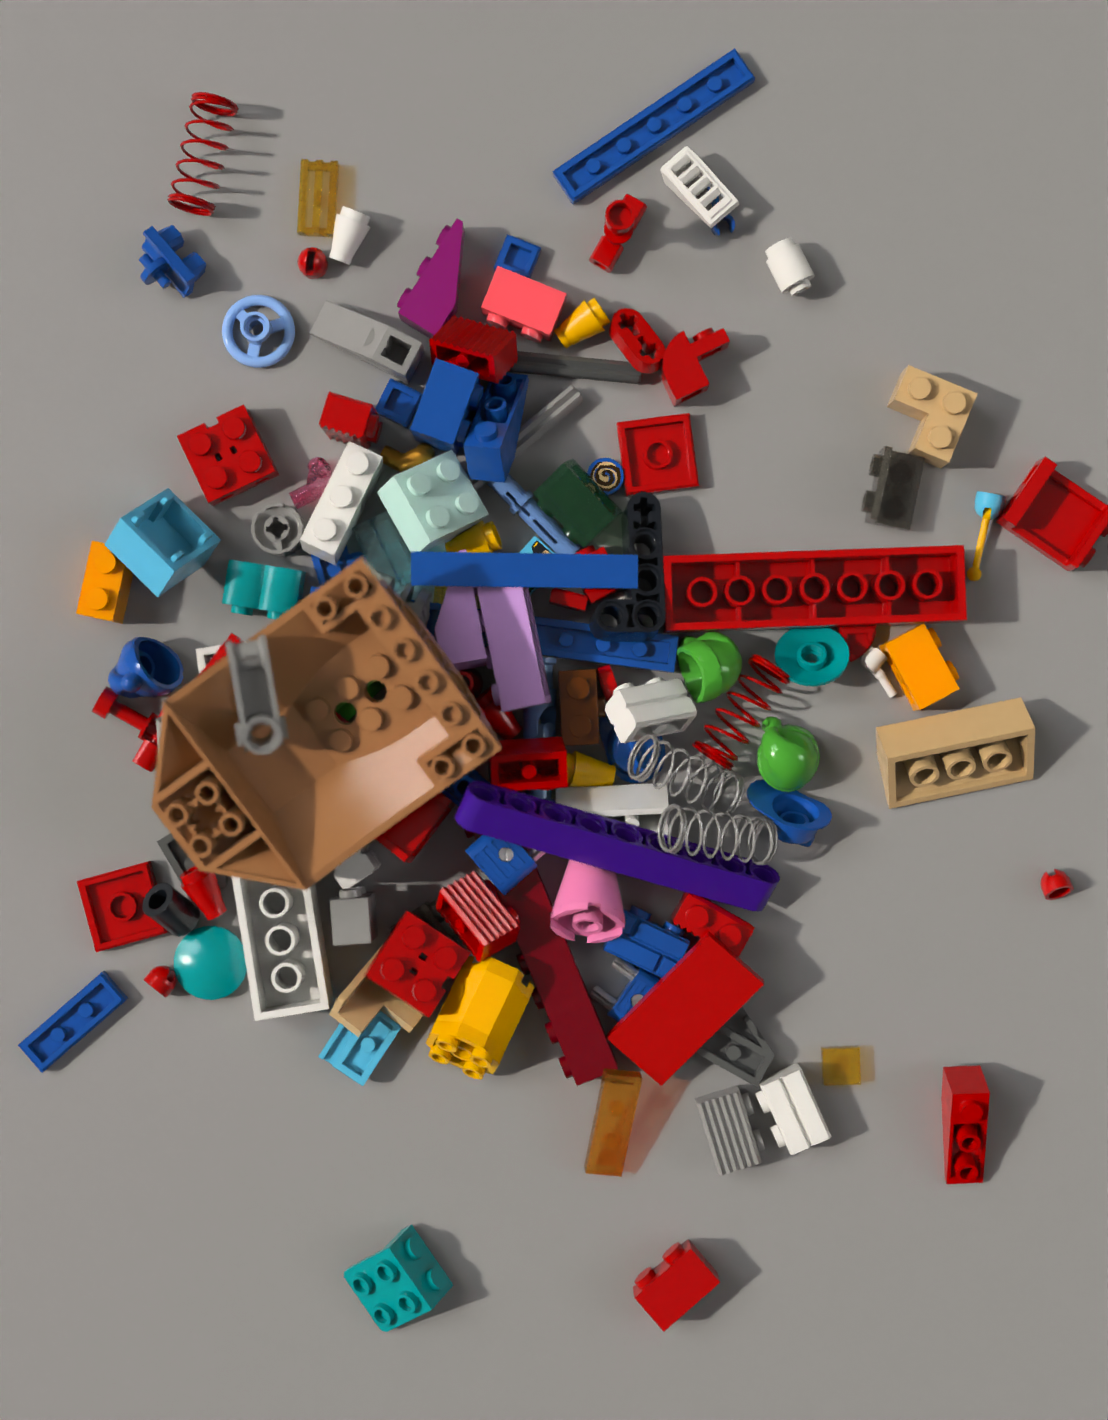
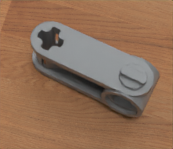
(255, 696)

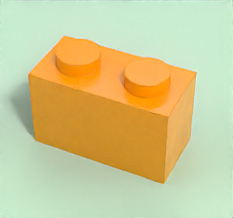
(104, 586)
(920, 666)

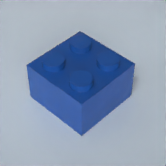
(447, 406)

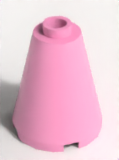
(588, 904)

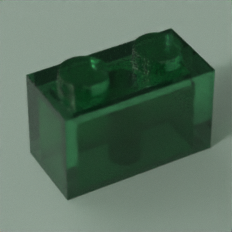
(577, 503)

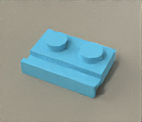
(360, 1055)

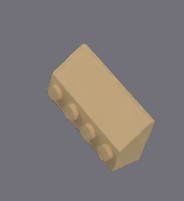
(956, 752)

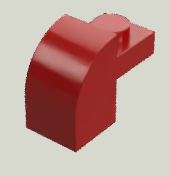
(681, 366)

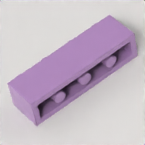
(512, 647)

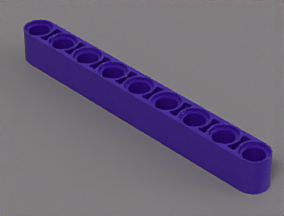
(613, 846)

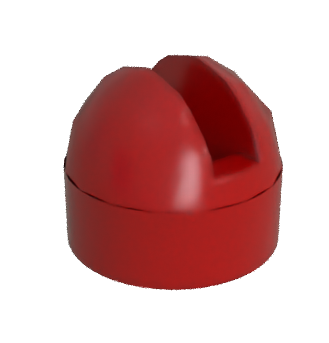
(320, 263)
(1056, 885)
(161, 979)

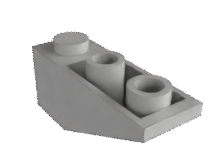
(369, 340)

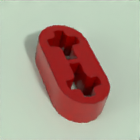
(639, 339)

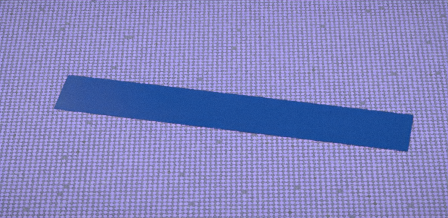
(524, 570)

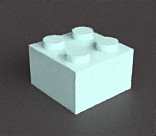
(432, 502)

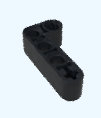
(649, 568)

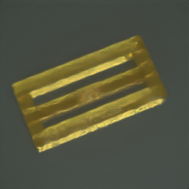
(319, 167)

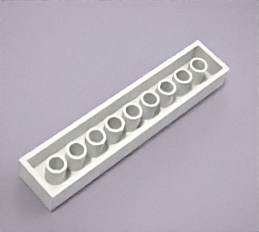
(280, 939)

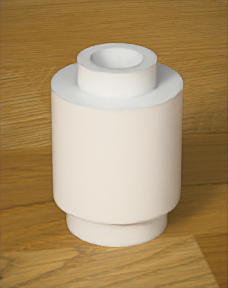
(789, 267)

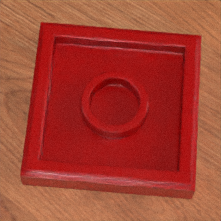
(657, 454)
(115, 906)

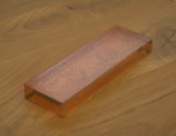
(612, 1122)

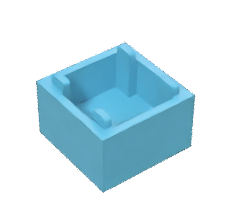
(162, 542)

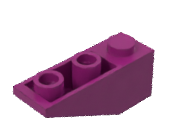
(437, 290)

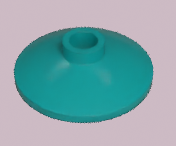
(812, 644)

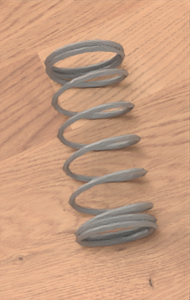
(650, 767)
(684, 833)

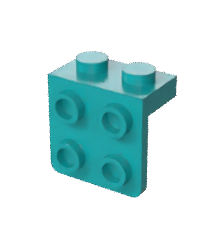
(399, 1280)

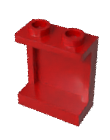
(1055, 516)

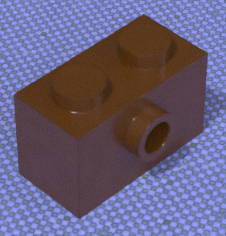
(580, 707)

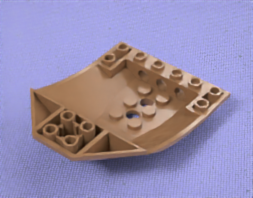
(332, 781)

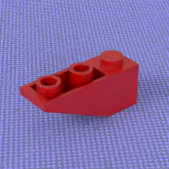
(964, 1123)

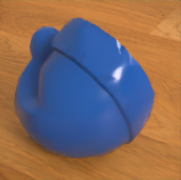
(146, 669)

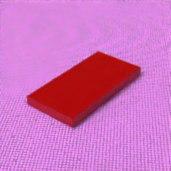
(685, 1008)

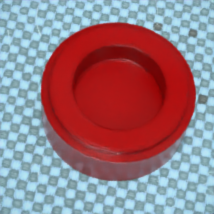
(607, 681)

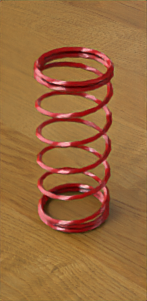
(174, 198)
(717, 755)

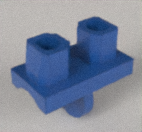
(165, 265)

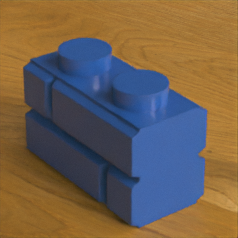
(647, 943)

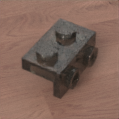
(893, 489)

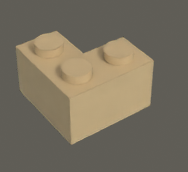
(939, 408)

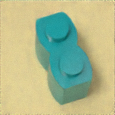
(262, 588)

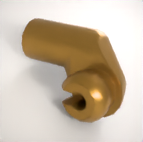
(404, 461)

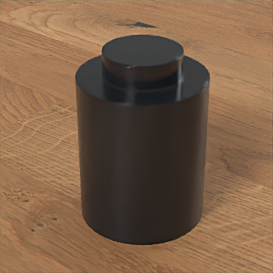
(171, 909)

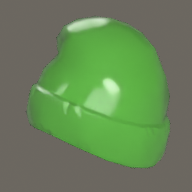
(709, 665)
(787, 755)

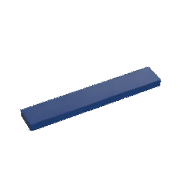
(653, 126)

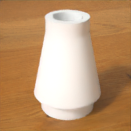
(348, 234)

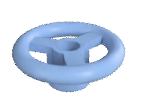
(248, 321)

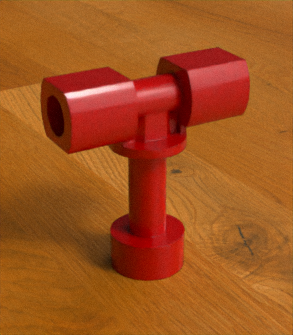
(620, 222)
(147, 753)

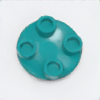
(210, 962)

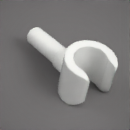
(872, 661)

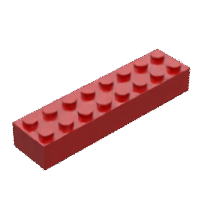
(814, 589)

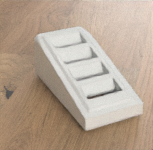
(682, 170)

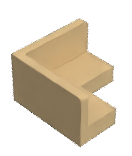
(365, 999)

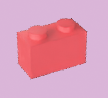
(523, 304)

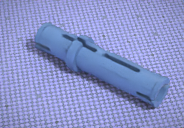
(529, 510)

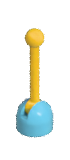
(988, 507)

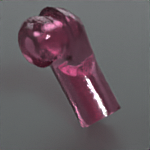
(317, 480)

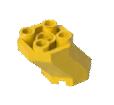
(479, 1016)

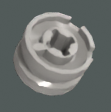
(263, 525)

